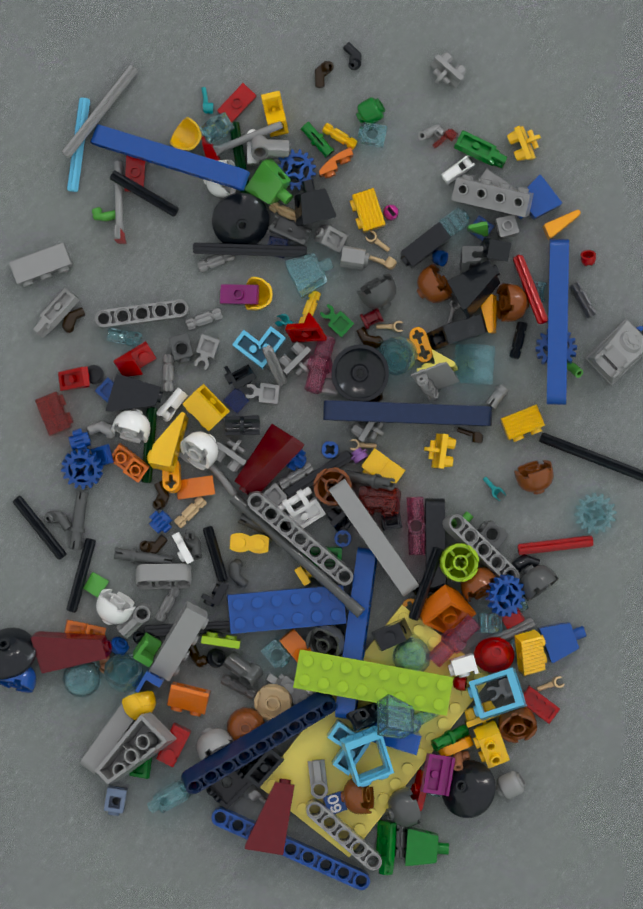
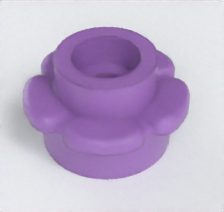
(359, 455)

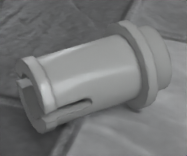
(497, 396)

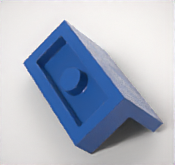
(152, 678)

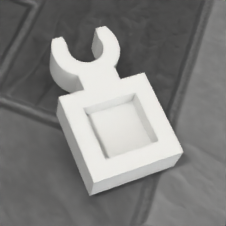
(184, 553)

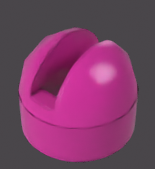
(387, 214)

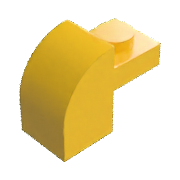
(274, 111)

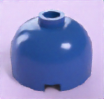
(24, 682)

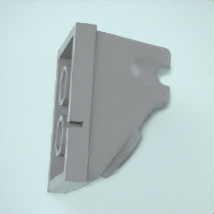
(617, 352)

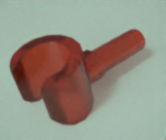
(450, 134)

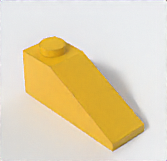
(167, 447)

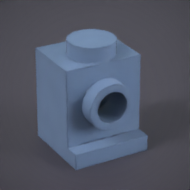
(110, 806)

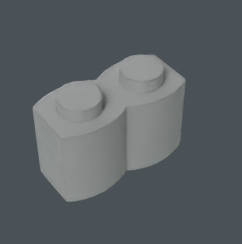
(354, 258)

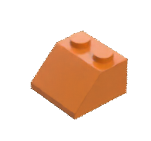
(445, 609)
(188, 698)

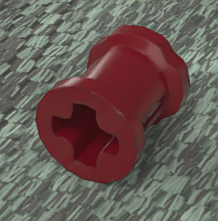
(371, 318)

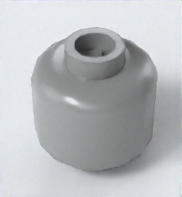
(511, 785)

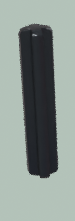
(215, 553)

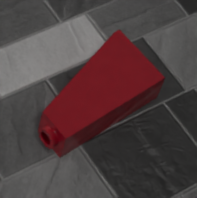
(268, 459)
(67, 650)
(272, 823)

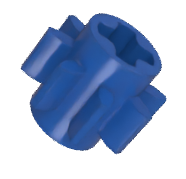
(80, 440)
(298, 461)
(160, 521)

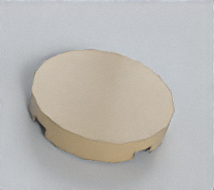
(272, 701)

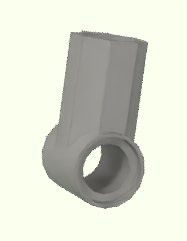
(263, 148)
(134, 621)
(317, 776)

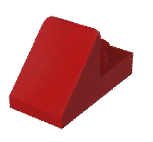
(306, 331)
(131, 362)
(74, 379)

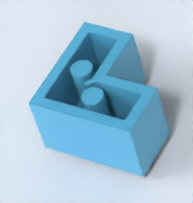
(253, 348)
(338, 731)

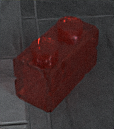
(54, 414)
(380, 500)

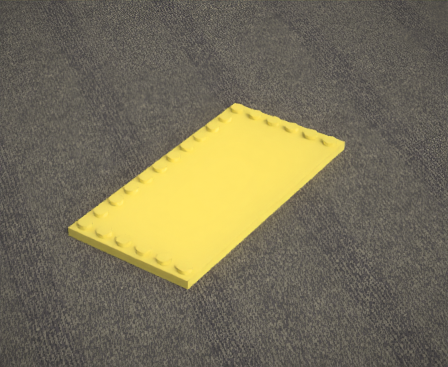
(314, 745)

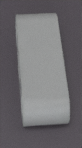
(163, 576)

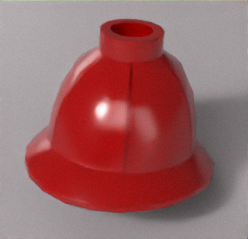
(494, 654)

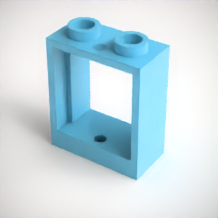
(515, 687)
(362, 738)

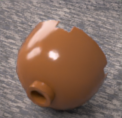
(433, 285)
(511, 303)
(535, 476)
(325, 480)
(478, 585)
(243, 721)
(517, 725)
(358, 799)

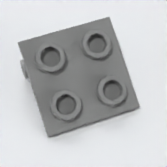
(435, 378)

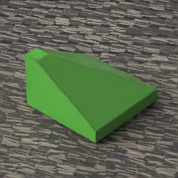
(479, 228)
(95, 584)

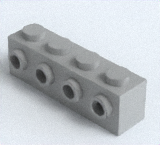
(492, 196)
(178, 641)

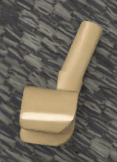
(377, 242)
(390, 263)
(389, 326)
(363, 445)
(551, 684)

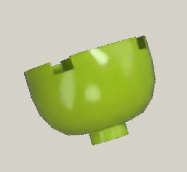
(459, 562)

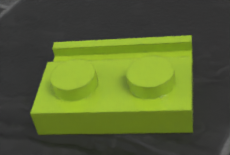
(213, 639)

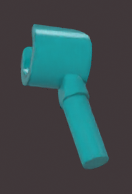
(208, 108)
(285, 320)
(495, 490)

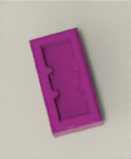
(239, 294)

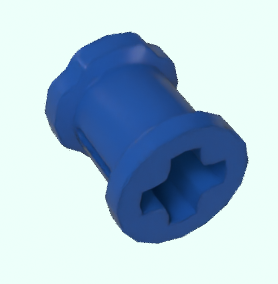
(329, 455)

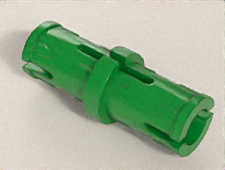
(308, 130)
(450, 737)

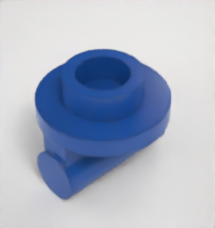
(119, 646)

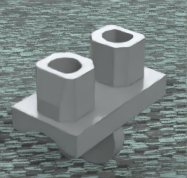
(446, 72)
(301, 352)
(361, 432)
(236, 461)

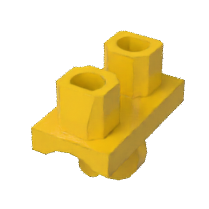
(526, 151)
(438, 450)
(472, 720)

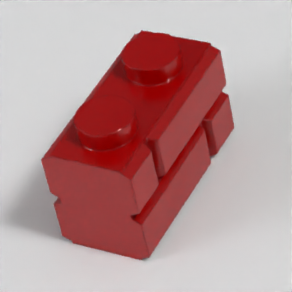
(171, 753)

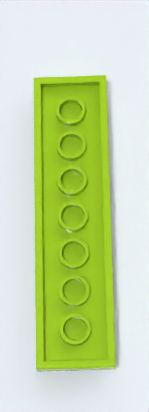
(372, 681)

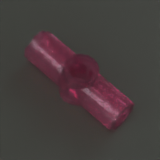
(319, 365)
(416, 539)
(454, 640)

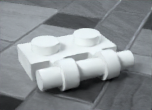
(306, 513)

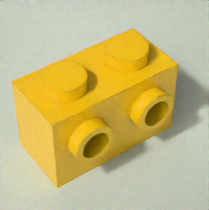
(205, 407)
(491, 745)

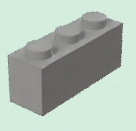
(41, 265)

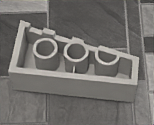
(138, 745)

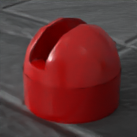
(588, 257)
(460, 683)

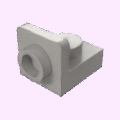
(330, 237)

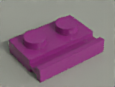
(437, 774)

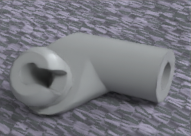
(435, 130)
(102, 427)

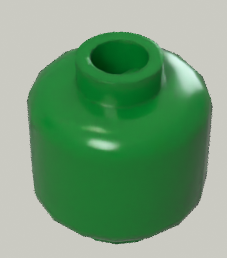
(370, 110)

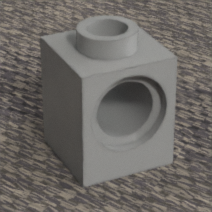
(506, 227)

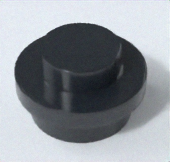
(95, 373)
(216, 658)

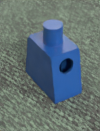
(543, 199)
(561, 639)

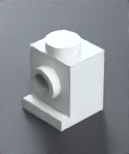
(463, 665)

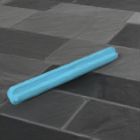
(76, 158)

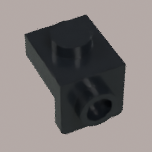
(240, 377)

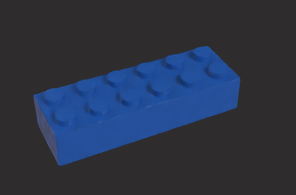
(284, 609)

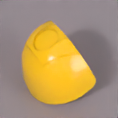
(186, 135)
(265, 293)
(139, 704)

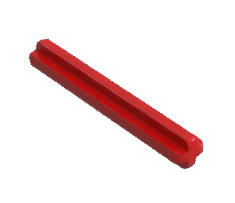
(530, 289)
(555, 545)

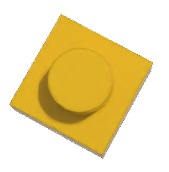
(303, 575)

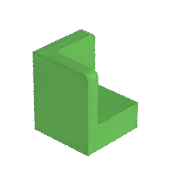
(146, 649)

